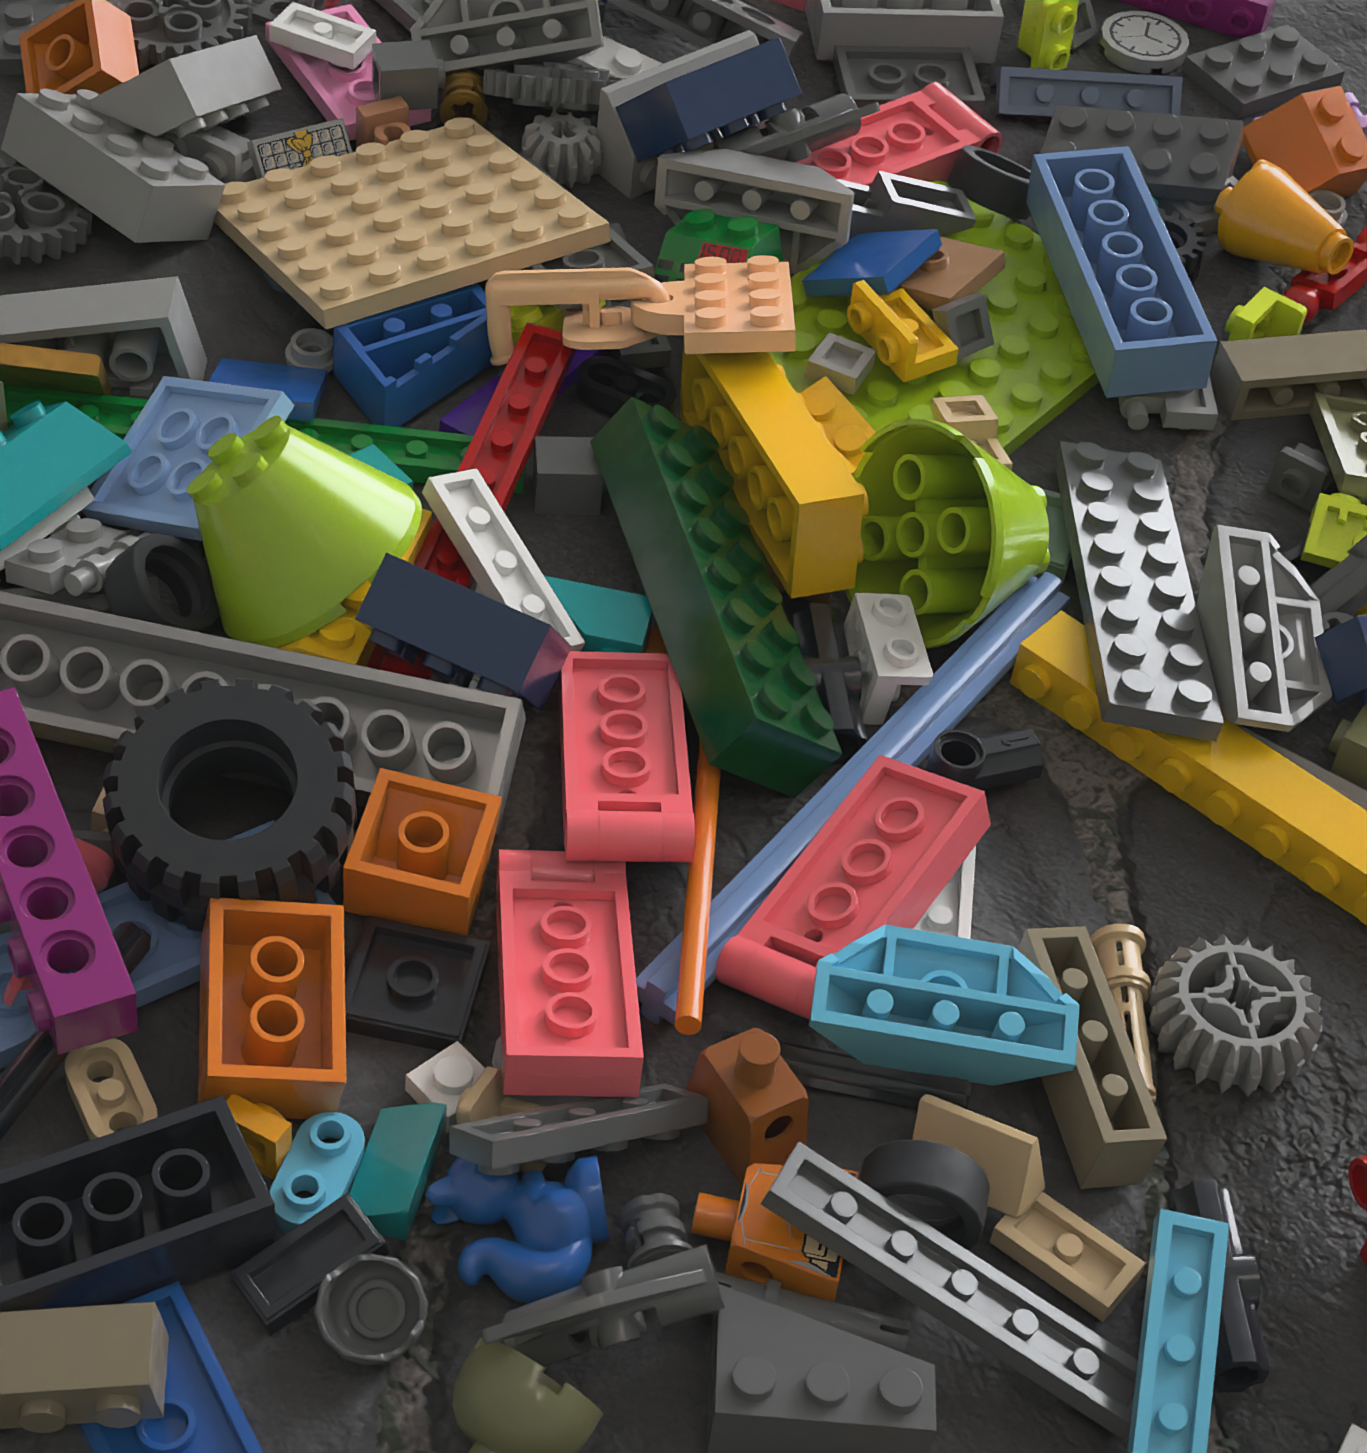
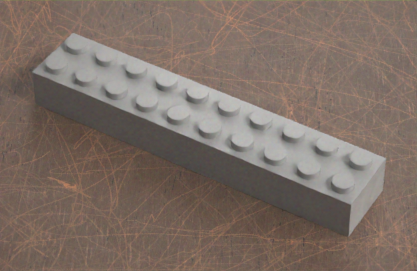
(96, 671)

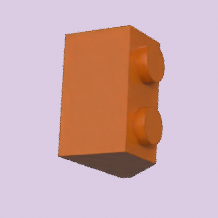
(79, 48)
(1313, 142)
(421, 853)

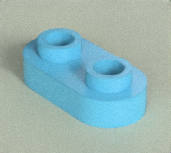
(317, 1168)

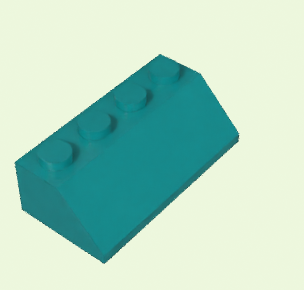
(48, 461)

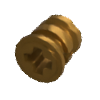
(459, 95)

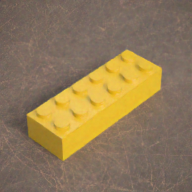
(783, 468)

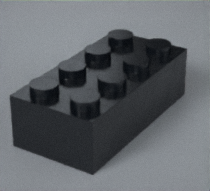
(132, 1212)

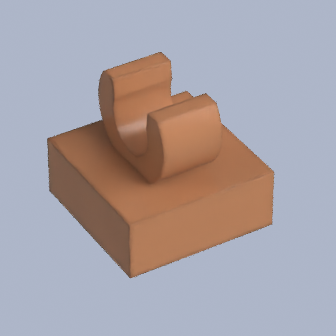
(382, 121)

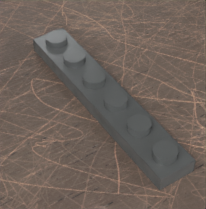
(956, 1287)

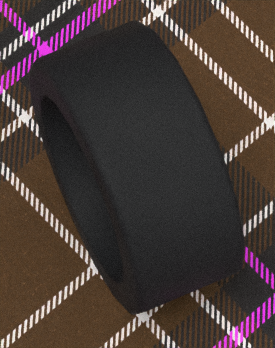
(992, 181)
(178, 568)
(937, 1173)

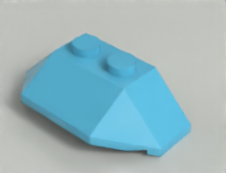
(944, 1007)

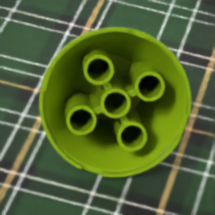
(946, 527)
(294, 530)

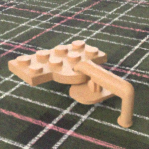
(714, 308)

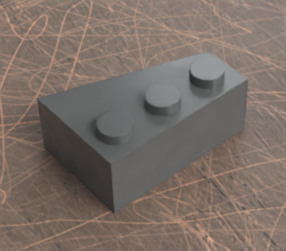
(811, 1387)

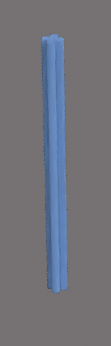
(904, 737)

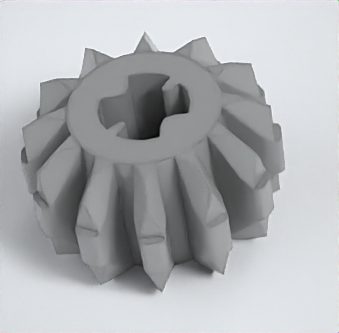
(564, 147)

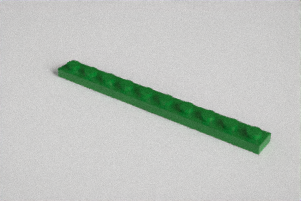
(413, 451)

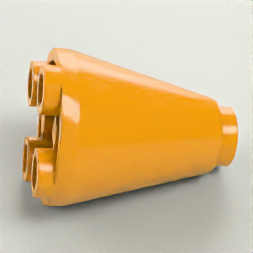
(1279, 223)

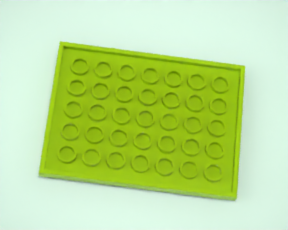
(1025, 376)

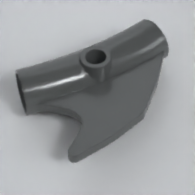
(799, 132)
(612, 1308)

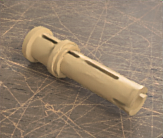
(1126, 970)

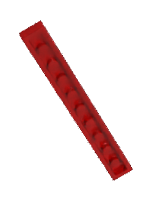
(498, 452)

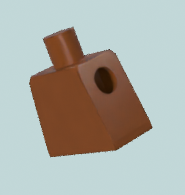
(752, 1101)

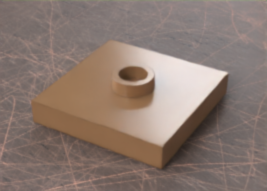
(952, 273)

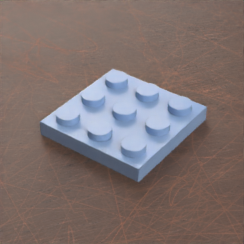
(172, 449)

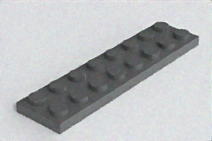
(1135, 593)

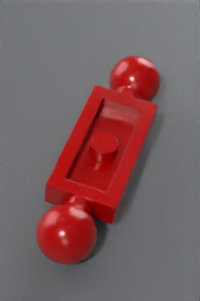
(1327, 289)

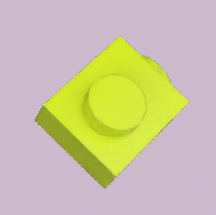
(1265, 317)

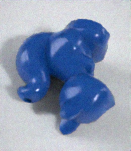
(549, 1220)

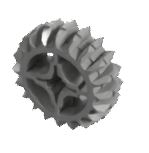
(1222, 1003)

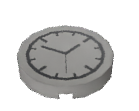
(1143, 42)

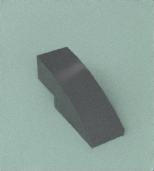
(906, 205)

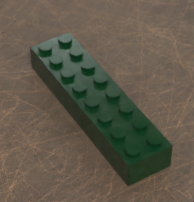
(714, 600)

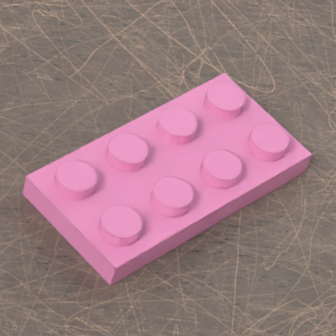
(335, 88)

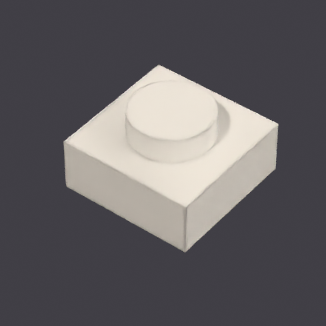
(444, 1079)

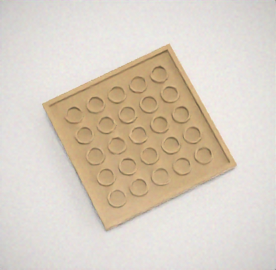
(404, 221)

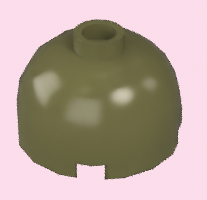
(515, 1408)

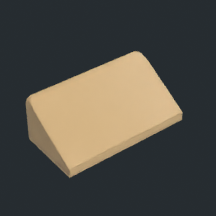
(1004, 1153)

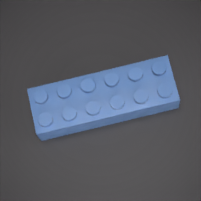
(1120, 272)

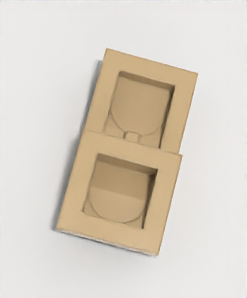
(974, 420)

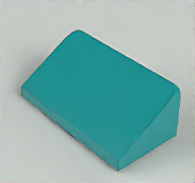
(398, 1165)

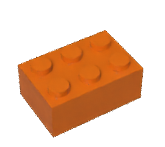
(273, 1005)

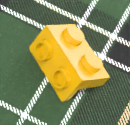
(900, 332)

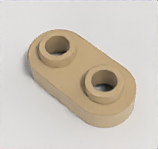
(114, 1102)

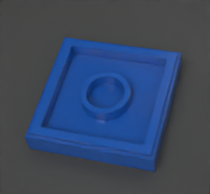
(876, 258)
(300, 384)

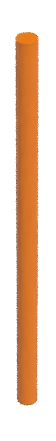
(698, 899)

